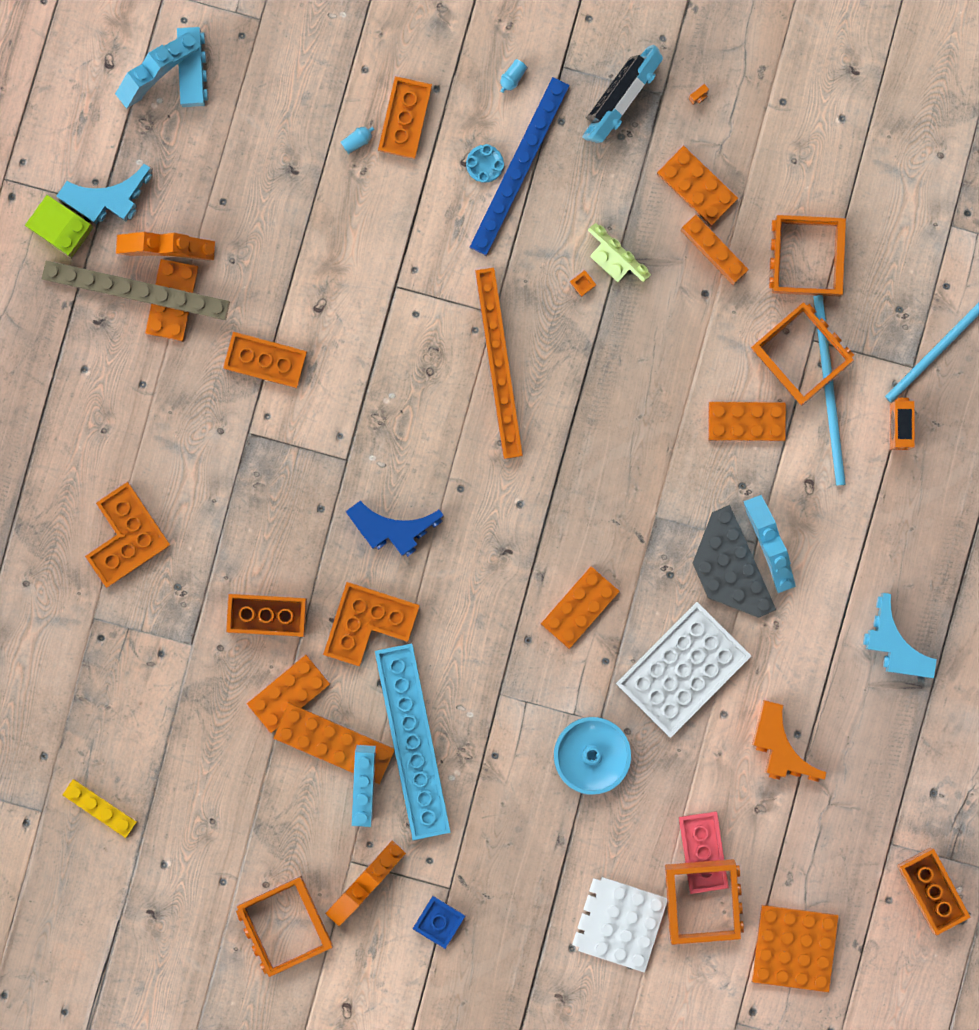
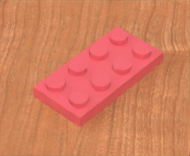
(703, 843)

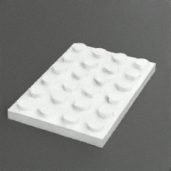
(683, 669)

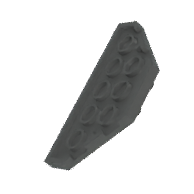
(729, 568)

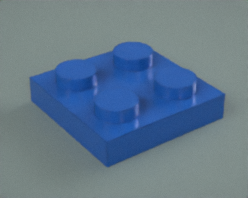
(439, 922)

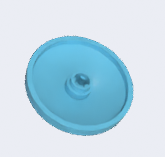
(592, 755)

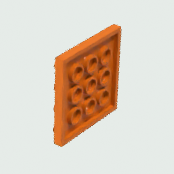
(795, 948)

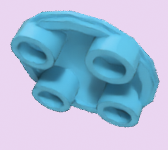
(484, 163)

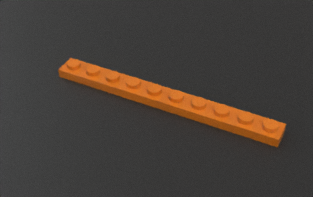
(498, 363)

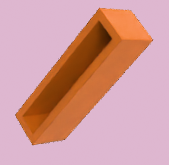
(714, 249)

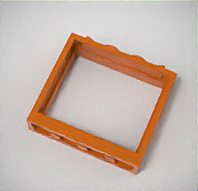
(840, 224)
(822, 326)
(702, 867)
(258, 947)

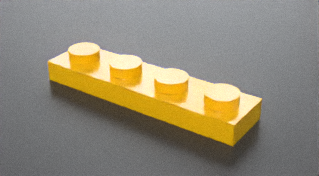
(99, 808)

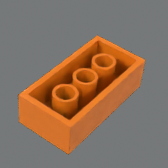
(266, 615)
(933, 891)

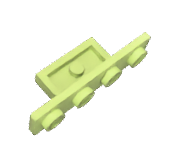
(614, 258)

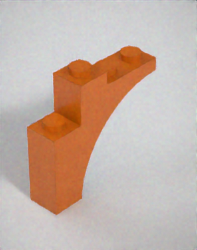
(164, 245)
(782, 757)
(365, 883)

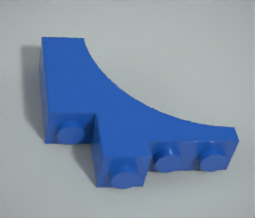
(378, 529)

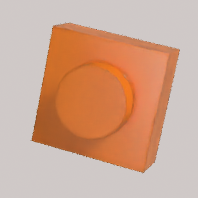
(699, 95)
(583, 283)

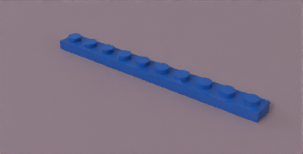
(519, 166)

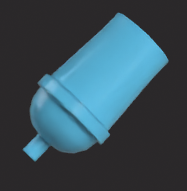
(512, 76)
(357, 139)

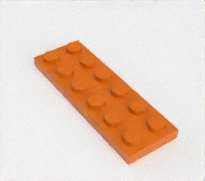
(328, 740)

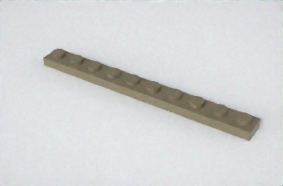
(136, 290)

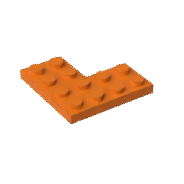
(136, 538)
(362, 612)

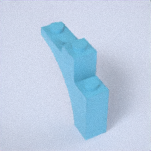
(154, 67)
(95, 201)
(771, 543)
(886, 638)

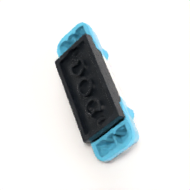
(620, 94)

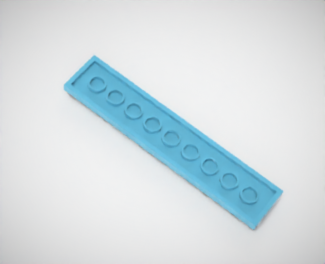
(412, 741)

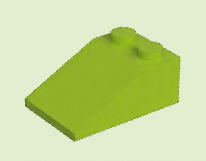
(59, 226)

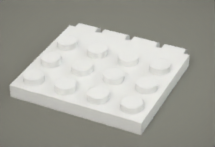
(620, 923)

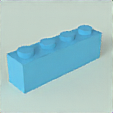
(192, 73)
(363, 785)

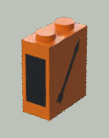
(902, 424)

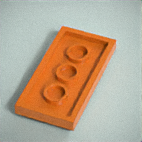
(405, 117)
(697, 185)
(166, 321)
(265, 360)
(746, 421)
(580, 607)
(294, 686)

